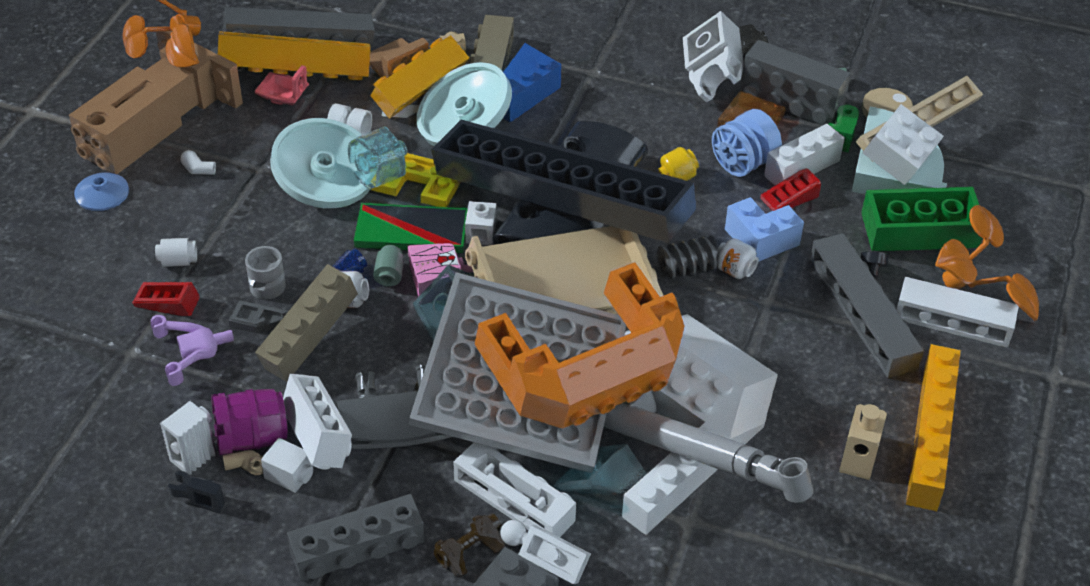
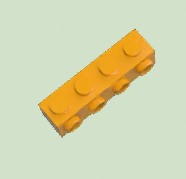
(416, 78)

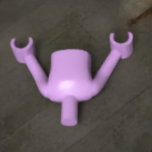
(193, 346)

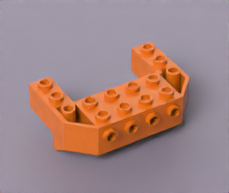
(599, 377)

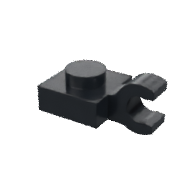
(201, 492)

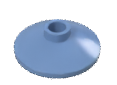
(101, 191)

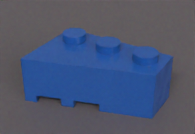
(532, 79)

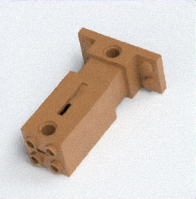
(149, 105)

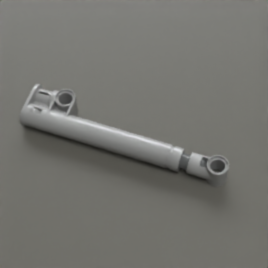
(642, 423)

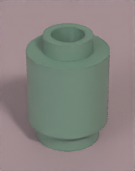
(389, 266)

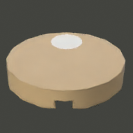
(885, 99)

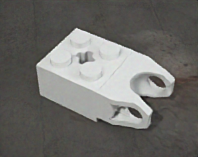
(713, 55)

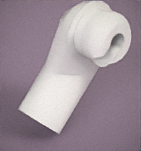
(195, 165)

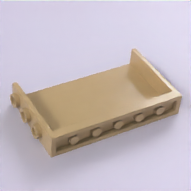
(563, 265)

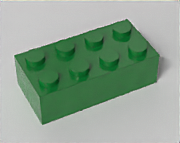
(919, 218)

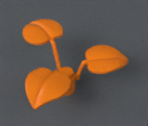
(179, 47)
(962, 272)

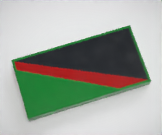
(409, 225)

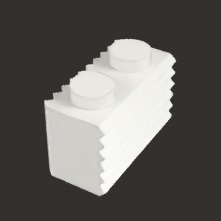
(189, 437)

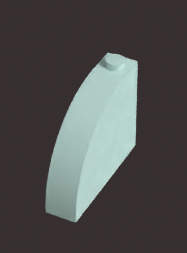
(873, 177)

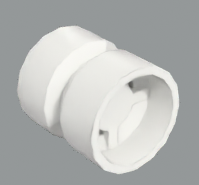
(356, 118)

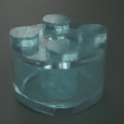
(377, 157)

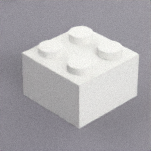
(902, 144)

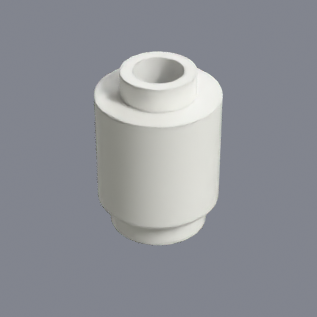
(176, 252)

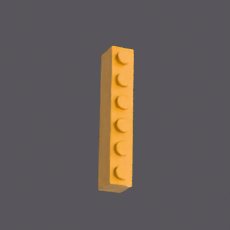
(291, 53)
(933, 428)

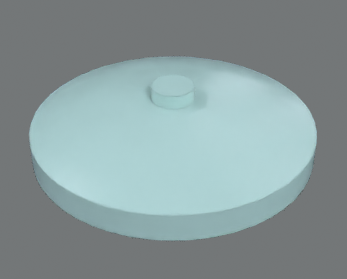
(468, 93)
(314, 165)

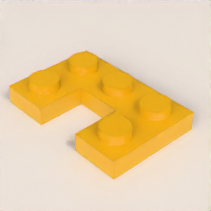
(419, 169)

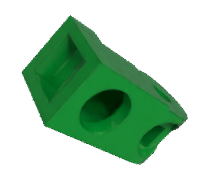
(846, 124)

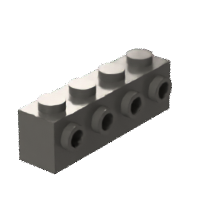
(356, 537)

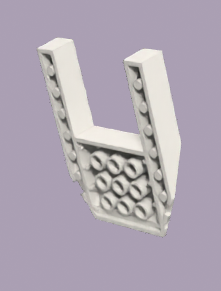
(709, 389)

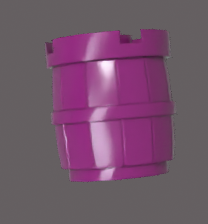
(248, 419)

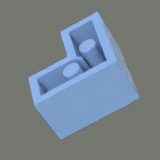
(767, 232)

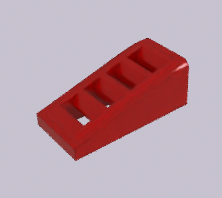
(803, 180)
(182, 304)

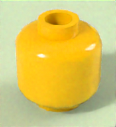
(679, 164)

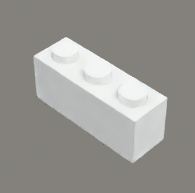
(811, 151)

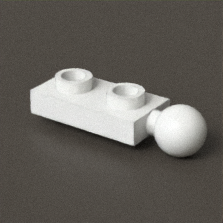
(546, 550)

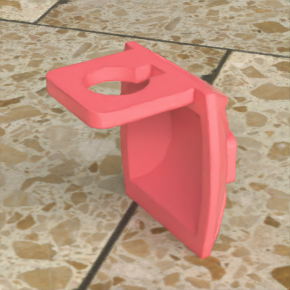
(283, 88)

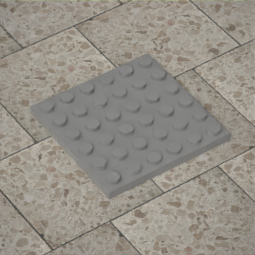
(465, 398)

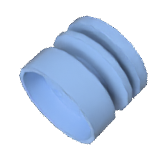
(745, 142)

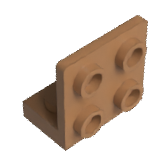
(388, 57)

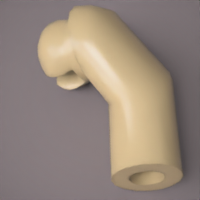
(248, 460)

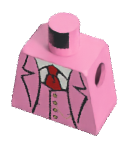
(430, 260)

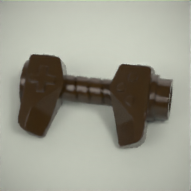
(483, 529)

